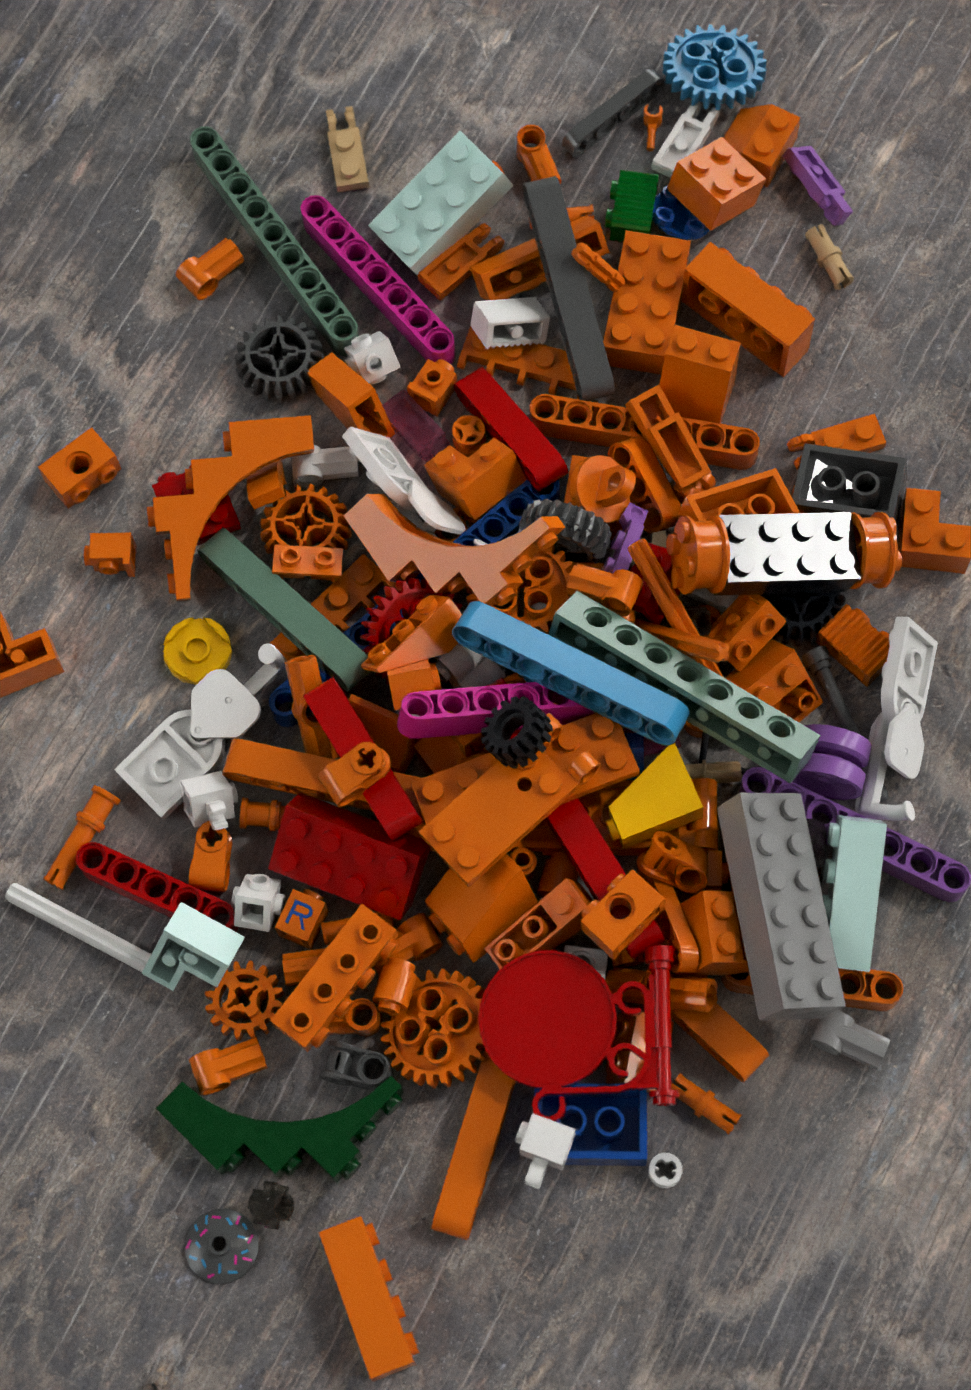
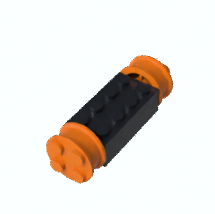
(783, 553)

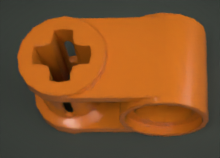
(351, 776)
(676, 862)
(211, 864)

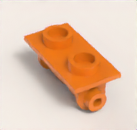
(302, 561)

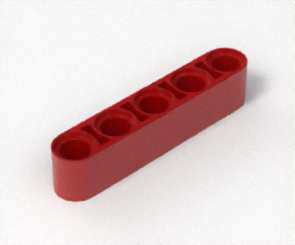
(512, 427)
(347, 731)
(144, 880)

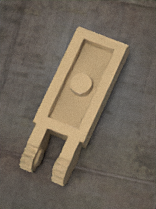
(347, 153)

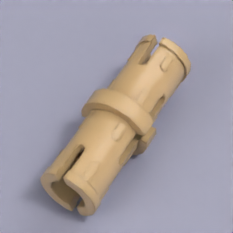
(829, 257)

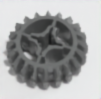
(263, 349)
(585, 535)

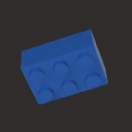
(606, 1126)

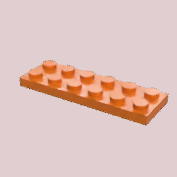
(593, 733)

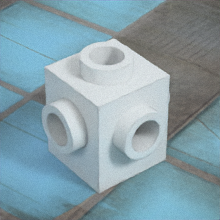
(372, 357)
(257, 902)

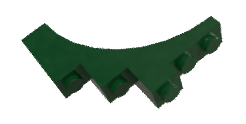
(280, 1145)

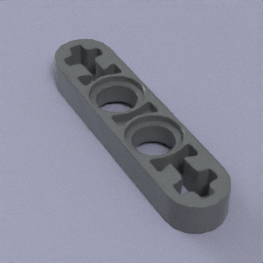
(613, 112)

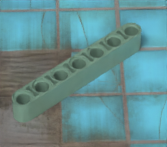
(284, 608)

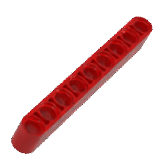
(593, 859)

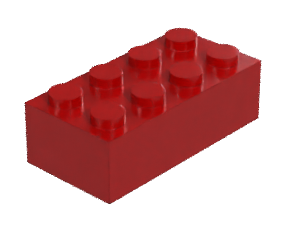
(348, 856)

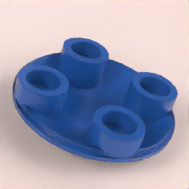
(675, 218)

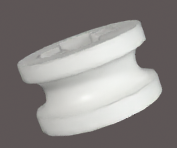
(663, 1182)

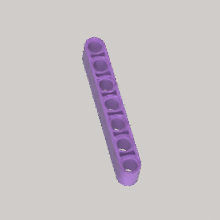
(904, 847)

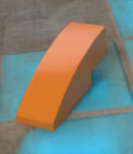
(668, 436)

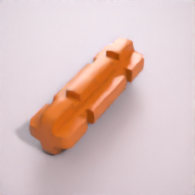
(598, 267)

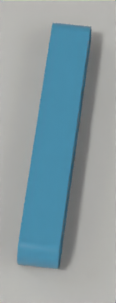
(571, 673)

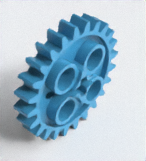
(714, 67)

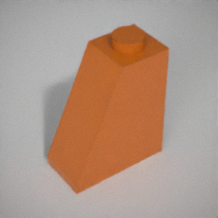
(349, 396)

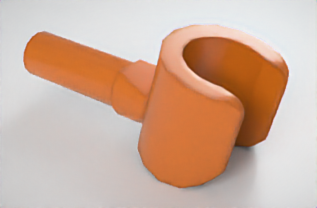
(652, 122)

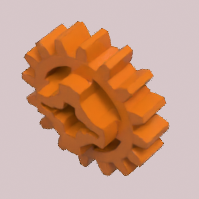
(233, 1009)

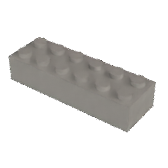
(780, 906)

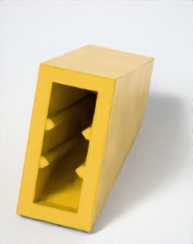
(655, 801)

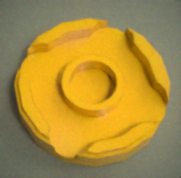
(196, 649)

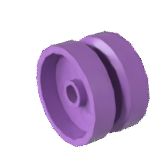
(836, 763)

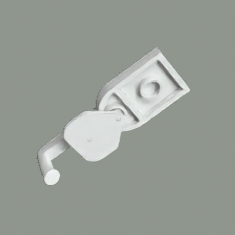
(397, 478)
(218, 711)
(897, 729)

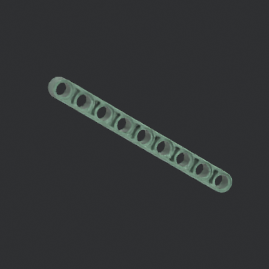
(268, 227)

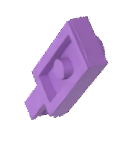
(819, 182)
(632, 524)

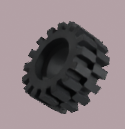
(526, 742)

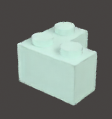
(194, 945)

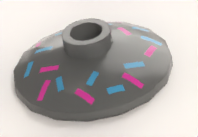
(235, 1259)

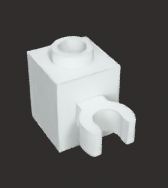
(209, 799)
(545, 1144)

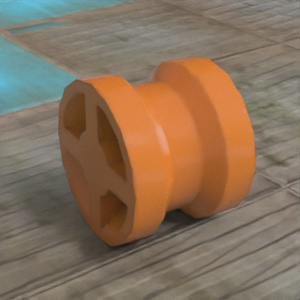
(468, 427)

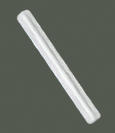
(77, 926)

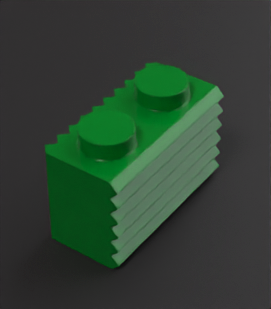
(633, 204)

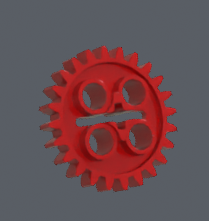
(404, 597)

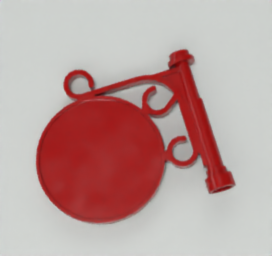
(555, 1020)

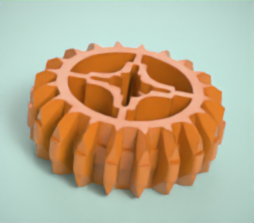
(282, 522)

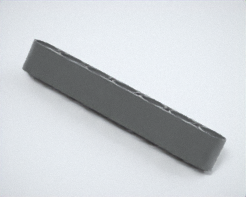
(568, 289)

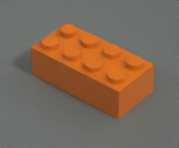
(647, 303)
(747, 308)

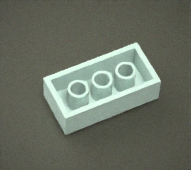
(441, 203)
(853, 888)

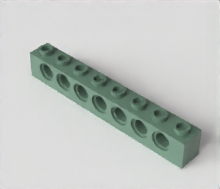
(713, 701)

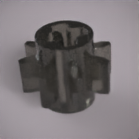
(271, 1205)

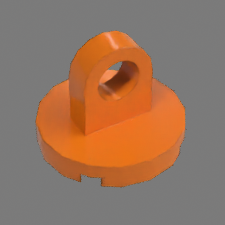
(602, 487)

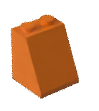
(699, 373)
(482, 911)

